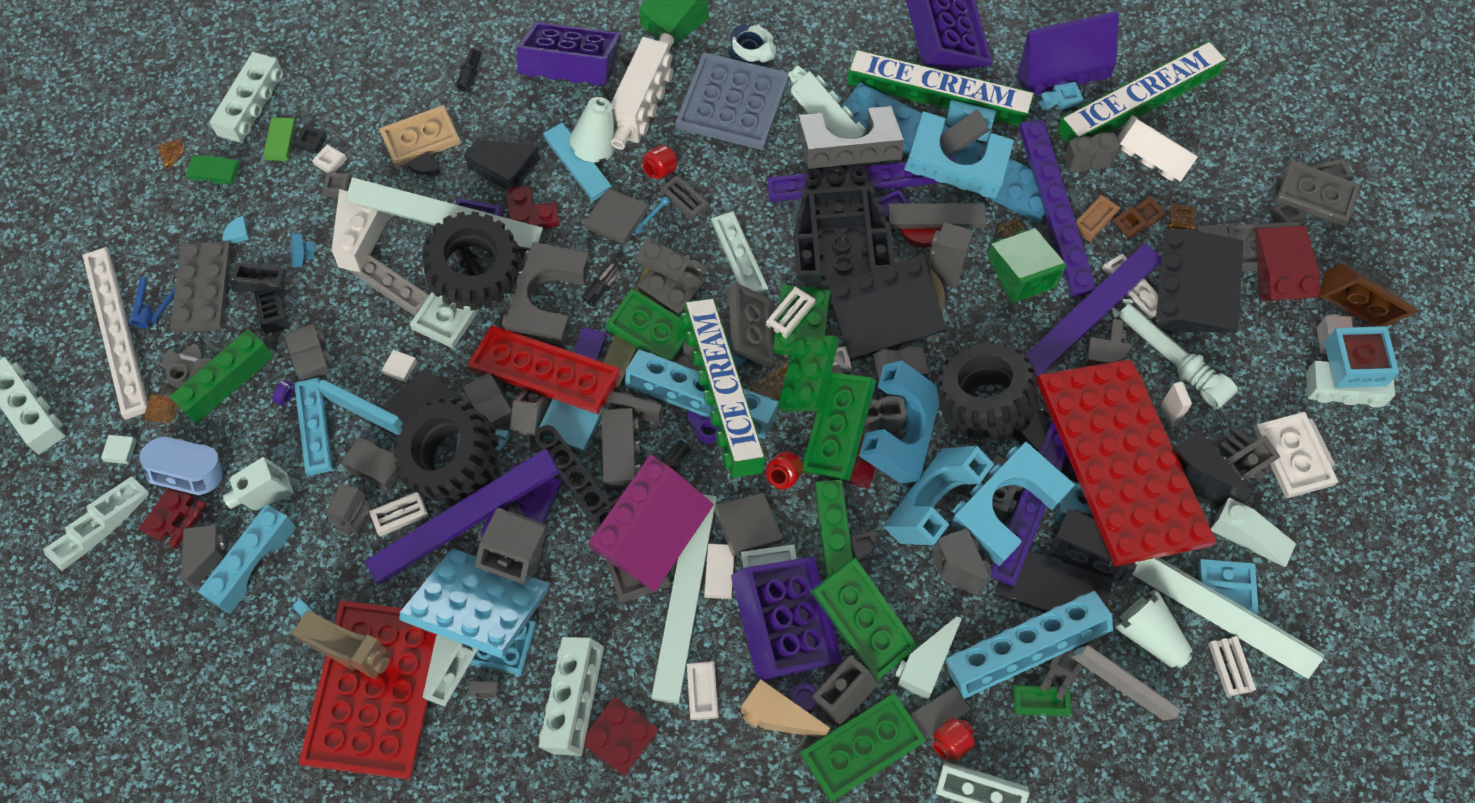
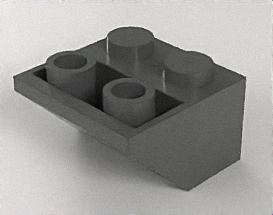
(511, 546)
(960, 562)

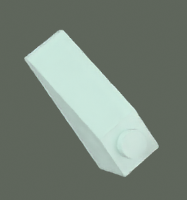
(1252, 531)
(925, 663)
(446, 669)

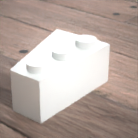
(1155, 149)
(355, 233)

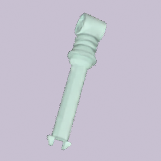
(1215, 388)

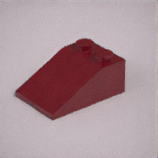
(1286, 264)

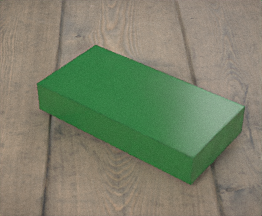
(1036, 702)

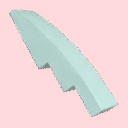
(99, 522)

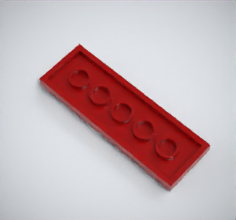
(545, 369)

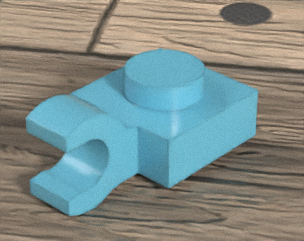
(1064, 95)

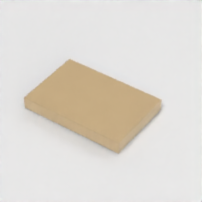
(419, 134)

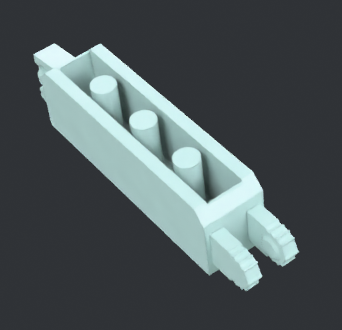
(814, 98)

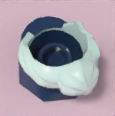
(752, 45)

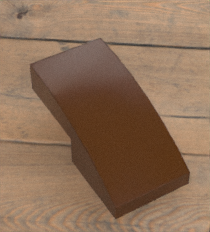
(1139, 218)

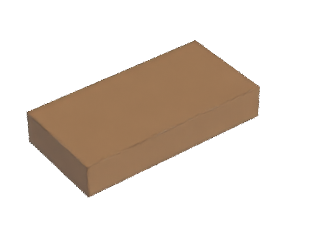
(1096, 217)

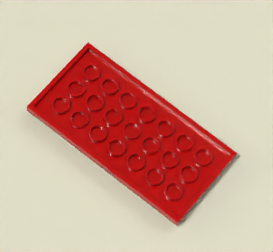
(1124, 462)

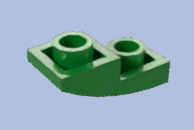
(212, 168)

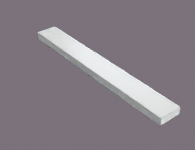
(116, 333)

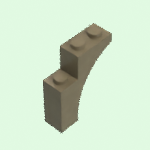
(342, 645)

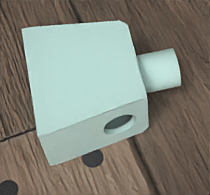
(258, 485)

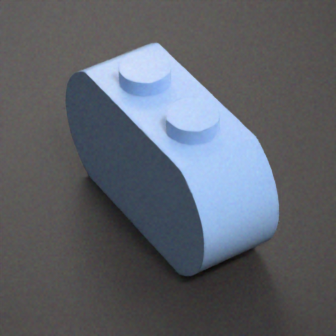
(181, 465)

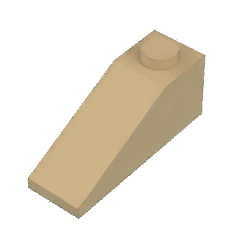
(778, 713)

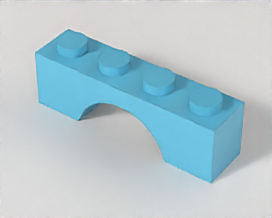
(230, 578)

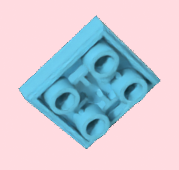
(572, 423)
(515, 657)

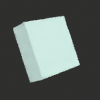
(118, 449)

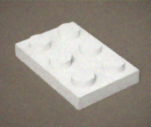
(1302, 460)

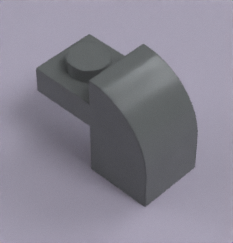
(1107, 351)

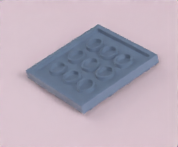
(732, 101)

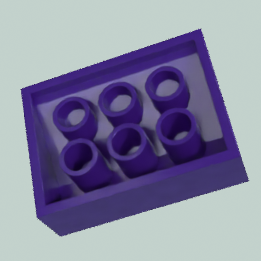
(949, 34)
(568, 53)
(1069, 53)
(783, 618)

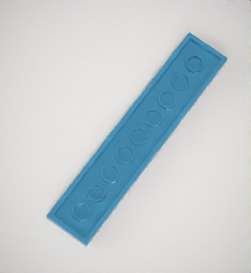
(1018, 186)

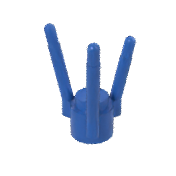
(142, 313)

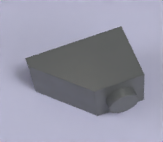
(528, 412)
(1253, 457)
(201, 552)

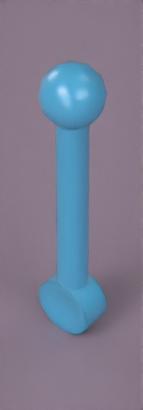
(664, 202)

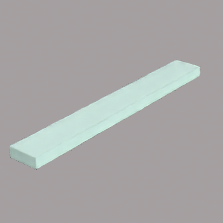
(428, 209)
(682, 614)
(1229, 615)

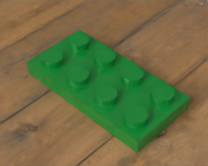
(839, 426)
(864, 618)
(862, 747)

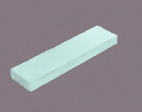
(738, 252)

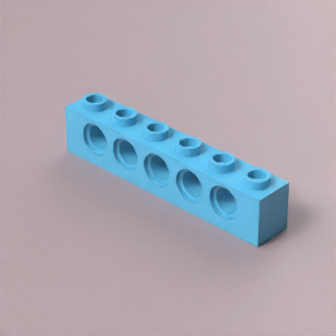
(681, 388)
(1072, 627)

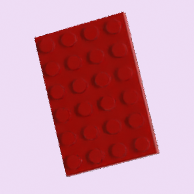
(368, 721)

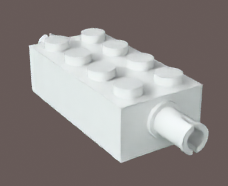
(641, 90)

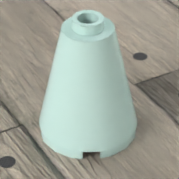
(594, 131)
(1155, 630)

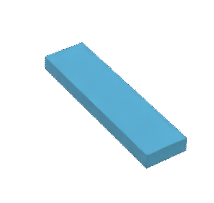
(584, 172)
(361, 407)
(313, 427)

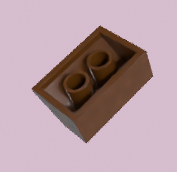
(1363, 297)

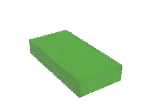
(279, 139)

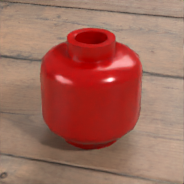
(659, 162)
(784, 470)
(953, 739)

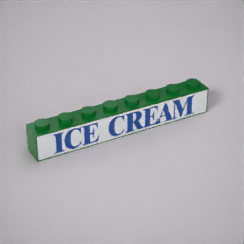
(938, 87)
(1144, 93)
(723, 389)

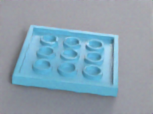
(473, 604)

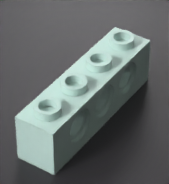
(246, 97)
(27, 410)
(571, 696)

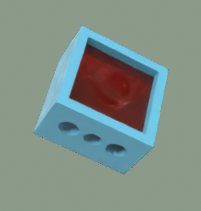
(1361, 357)

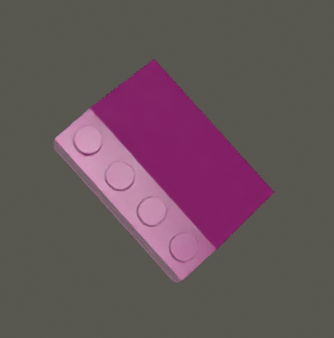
(651, 523)

